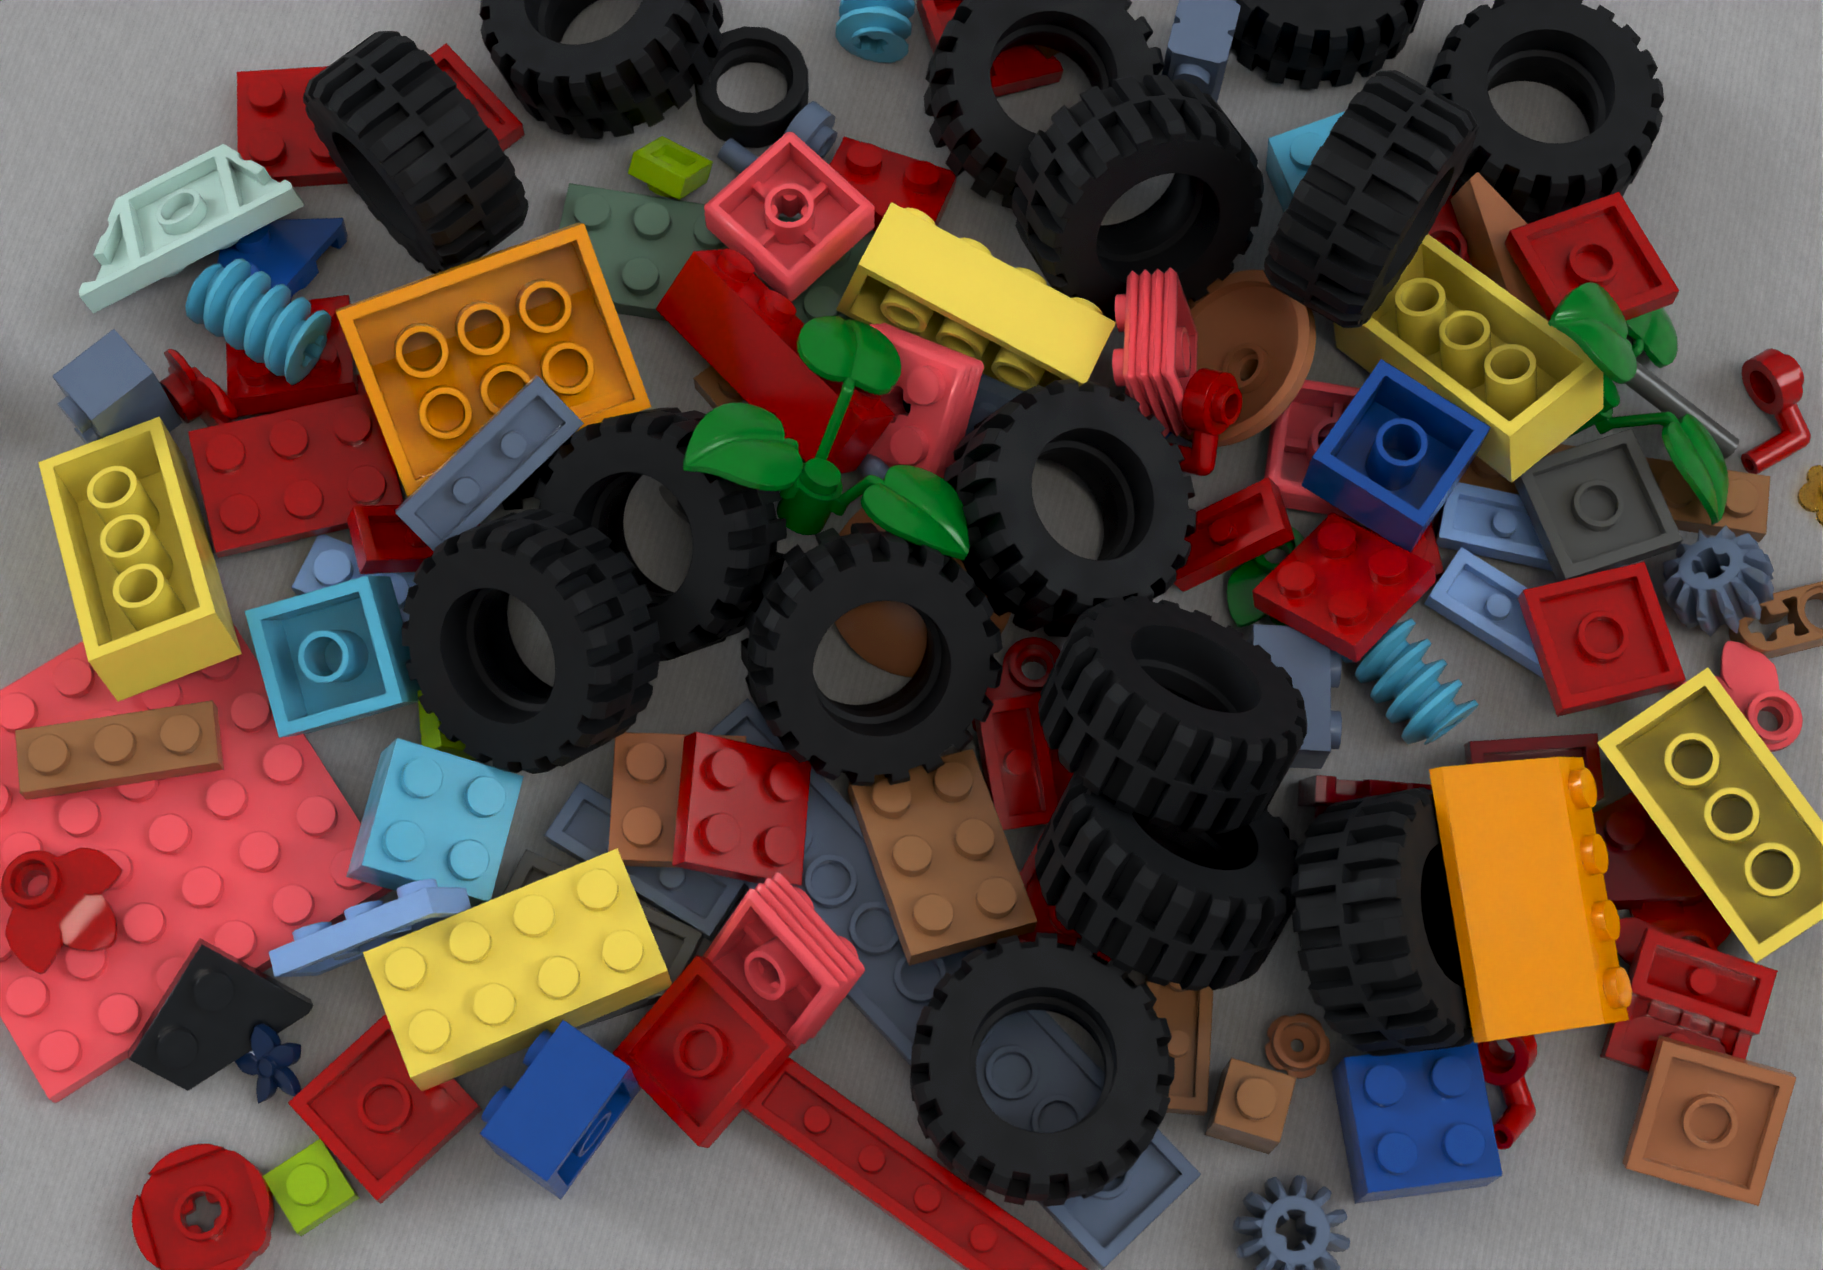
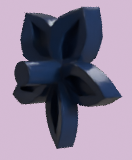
(270, 1062)

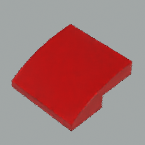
(1690, 998)

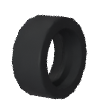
(754, 46)

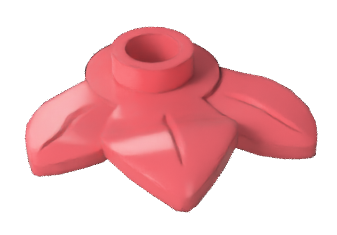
(1754, 687)

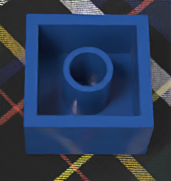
(1395, 455)
(559, 1107)
(1416, 1123)

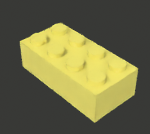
(973, 303)
(1482, 354)
(138, 559)
(1726, 811)
(517, 967)

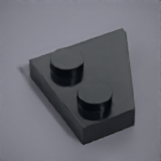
(211, 1016)

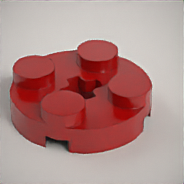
(170, 1195)

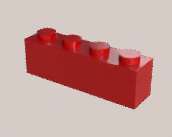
(752, 344)

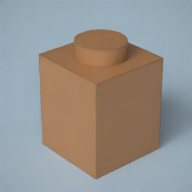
(1250, 1106)

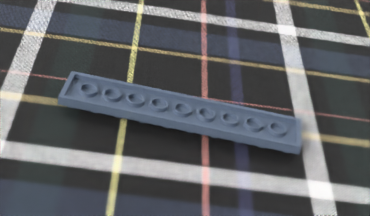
(1026, 1061)

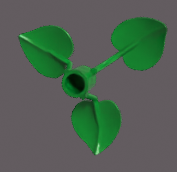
(1601, 331)
(751, 450)

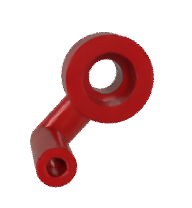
(1775, 387)
(1208, 408)
(1508, 1072)

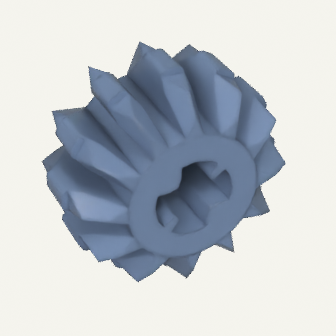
(1718, 581)
(1309, 1221)

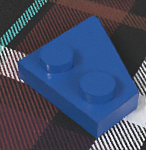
(288, 249)

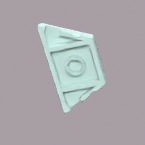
(182, 219)

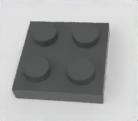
(1597, 507)

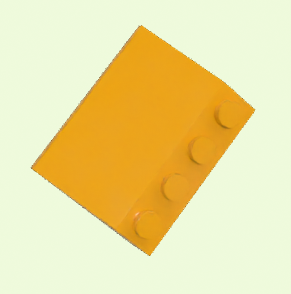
(471, 337)
(1530, 896)

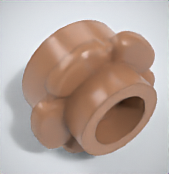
(1302, 1028)

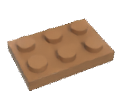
(942, 859)

